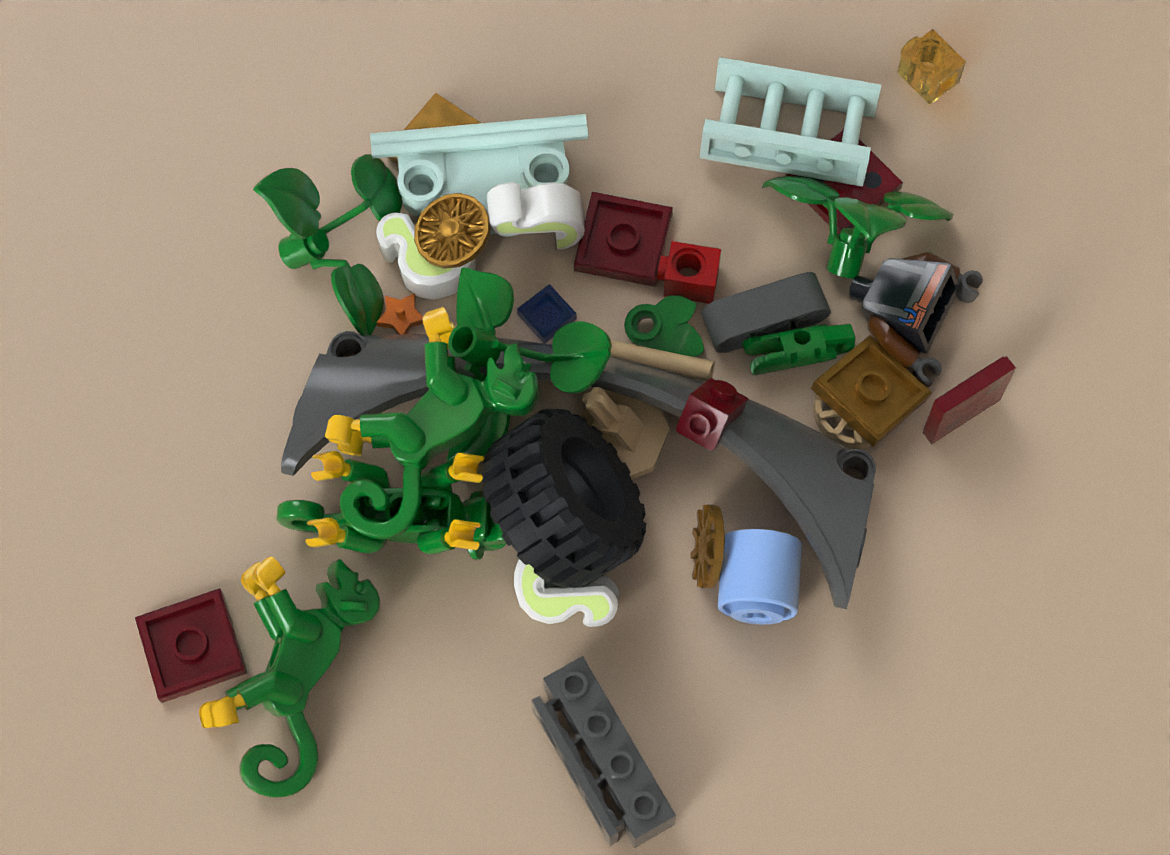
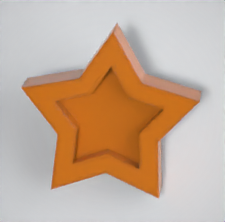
(400, 314)

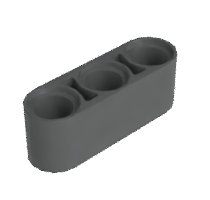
(765, 310)

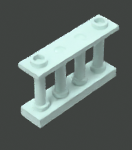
(788, 152)

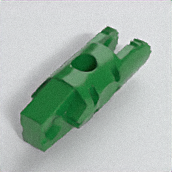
(799, 347)

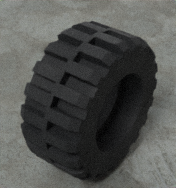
(563, 498)

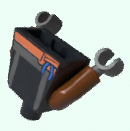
(910, 304)

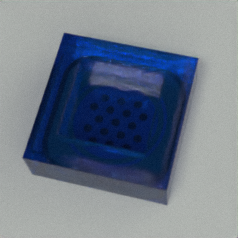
(546, 313)

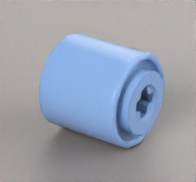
(760, 576)

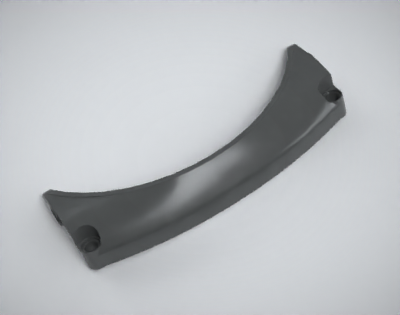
(787, 455)

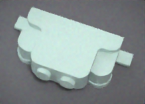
(478, 157)

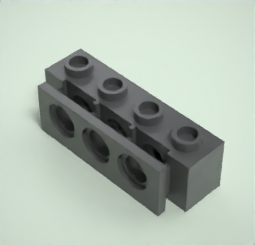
(610, 751)

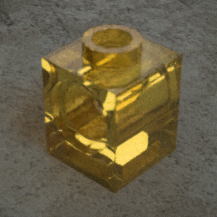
(926, 80)

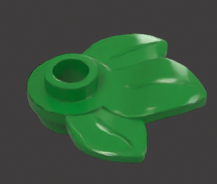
(670, 327)

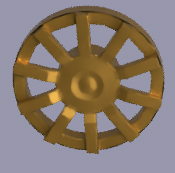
(708, 546)

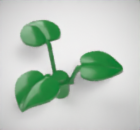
(295, 203)
(869, 220)
(487, 303)

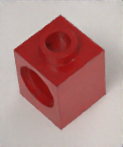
(701, 259)

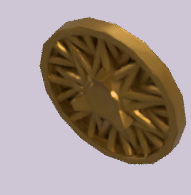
(452, 230)

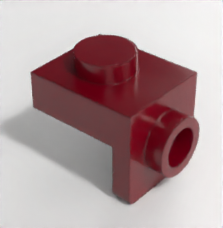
(710, 412)

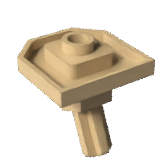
(630, 425)

